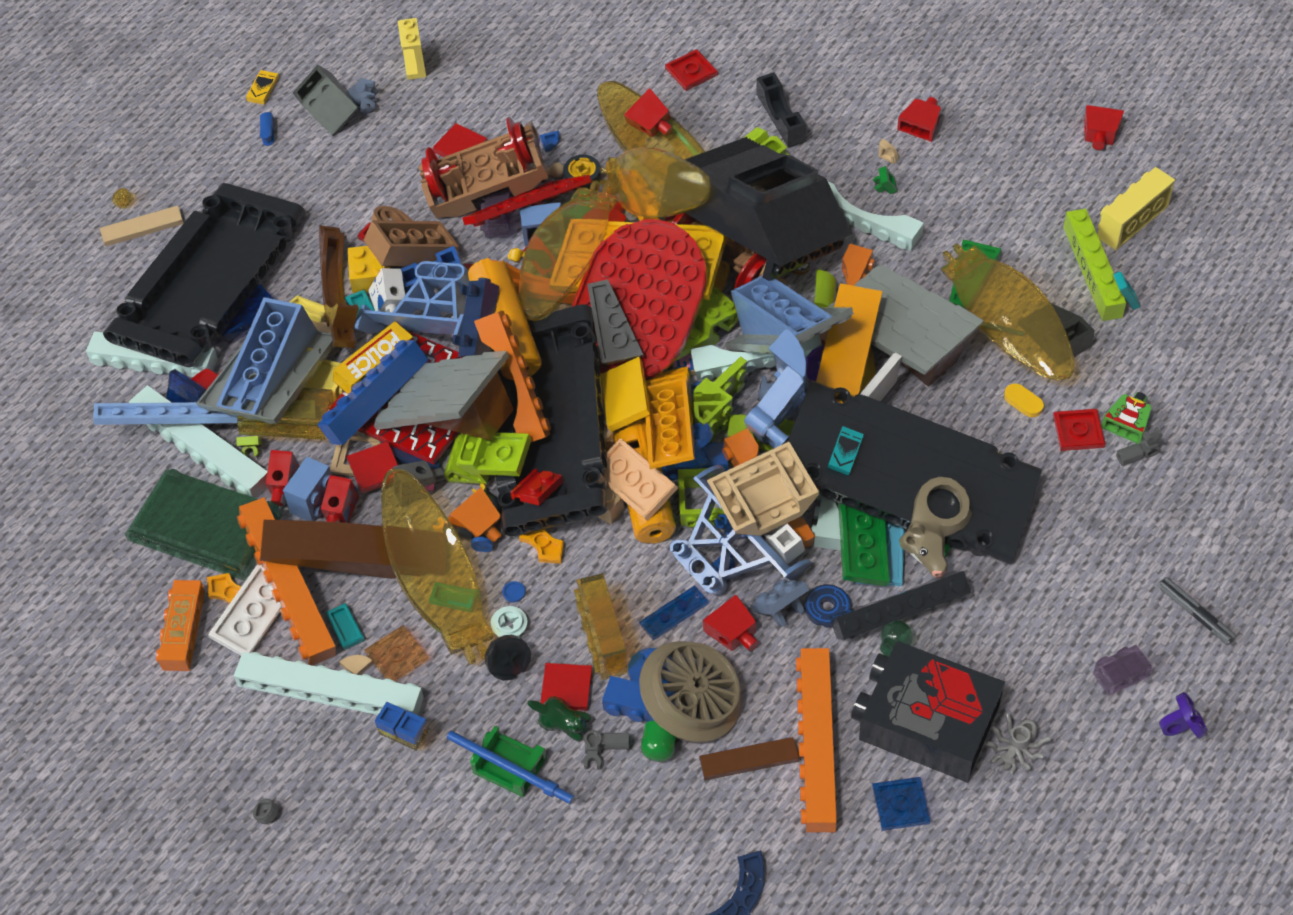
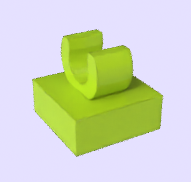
(249, 442)

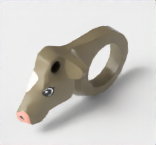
(927, 532)

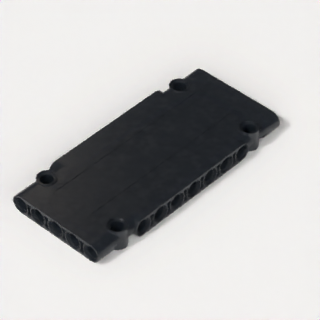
(204, 275)
(574, 407)
(905, 453)

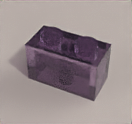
(1122, 669)

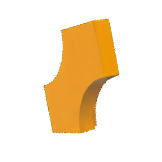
(548, 548)
(222, 587)

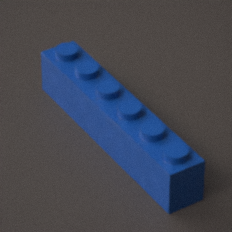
(372, 392)

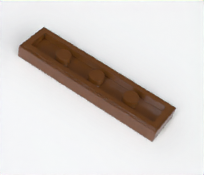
(748, 758)

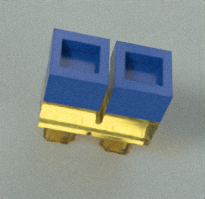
(401, 726)

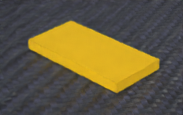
(625, 394)

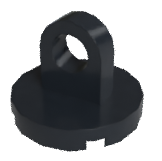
(507, 657)

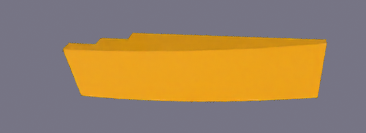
(850, 342)
(670, 418)

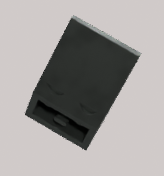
(325, 99)
(1077, 329)

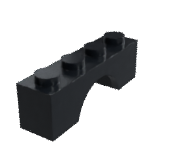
(789, 124)

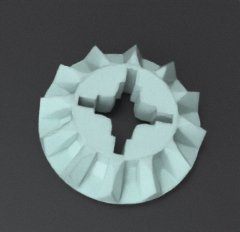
(512, 614)

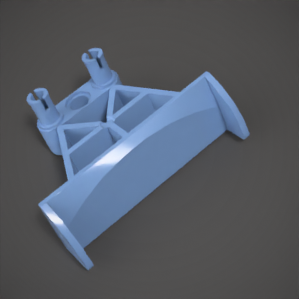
(421, 296)
(784, 394)
(712, 579)

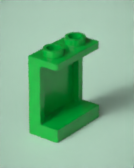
(515, 752)

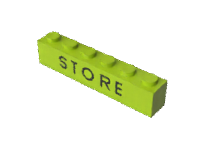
(1094, 264)

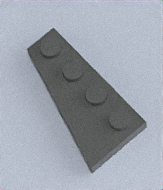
(612, 329)

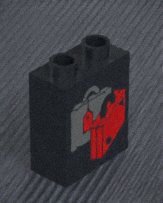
(928, 710)

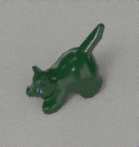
(556, 715)

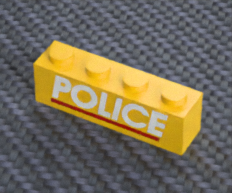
(368, 356)

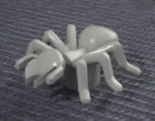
(1019, 741)

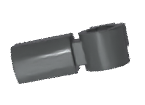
(1148, 447)
(611, 741)

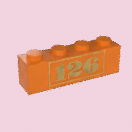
(181, 625)

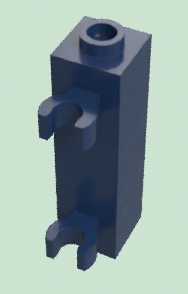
(480, 302)

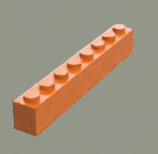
(289, 590)
(817, 740)

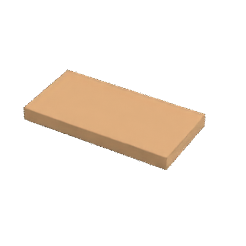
(635, 482)

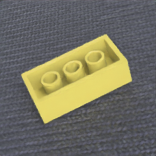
(1135, 208)

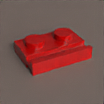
(537, 487)

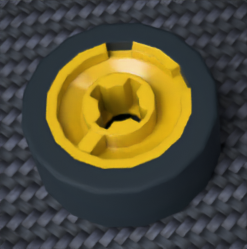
(582, 165)

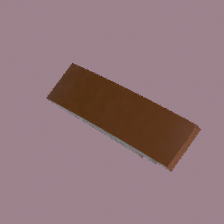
(327, 546)

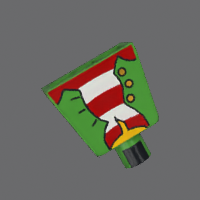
(1128, 417)

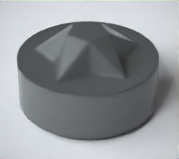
(265, 811)

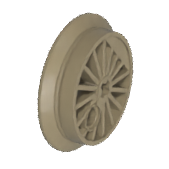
(692, 689)

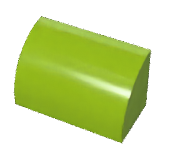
(825, 289)

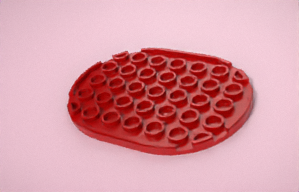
(658, 284)

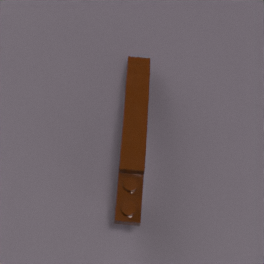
(337, 314)

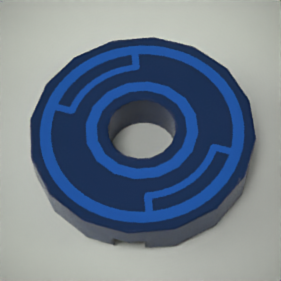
(822, 594)

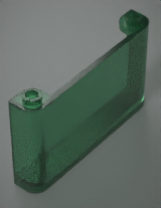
(196, 524)

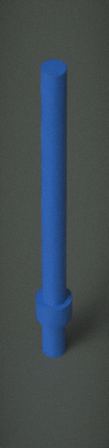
(549, 787)

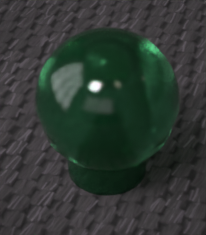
(895, 632)

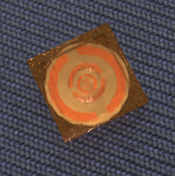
(396, 654)

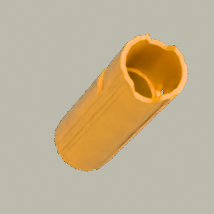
(510, 303)
(662, 523)

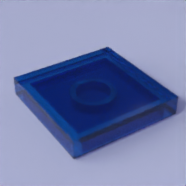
(183, 389)
(900, 803)

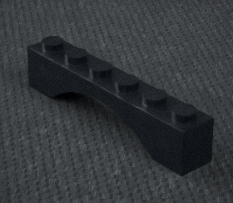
(900, 605)

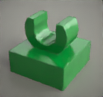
(886, 181)

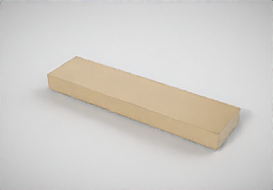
(141, 226)

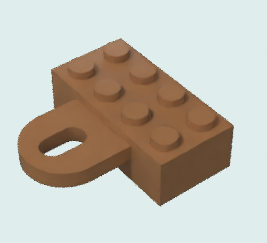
(404, 240)

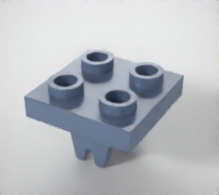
(782, 594)

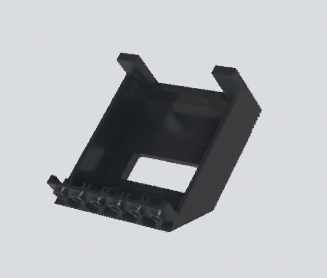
(785, 224)

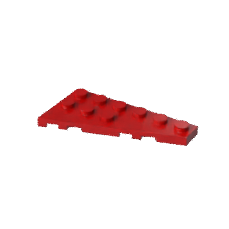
(533, 197)

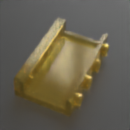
(299, 419)

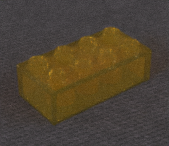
(601, 627)

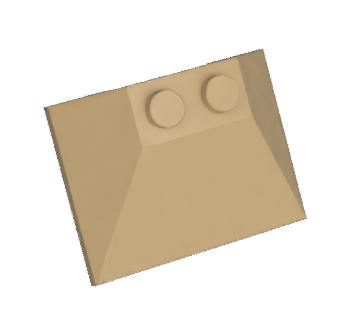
(764, 491)

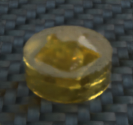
(122, 198)

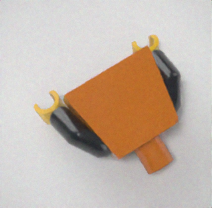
(477, 516)

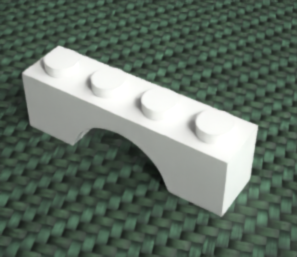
(785, 542)

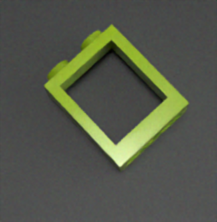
(690, 516)

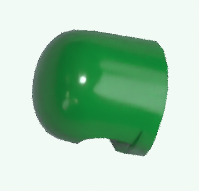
(657, 743)

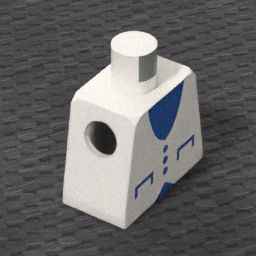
(387, 290)

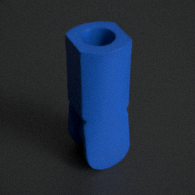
(267, 128)

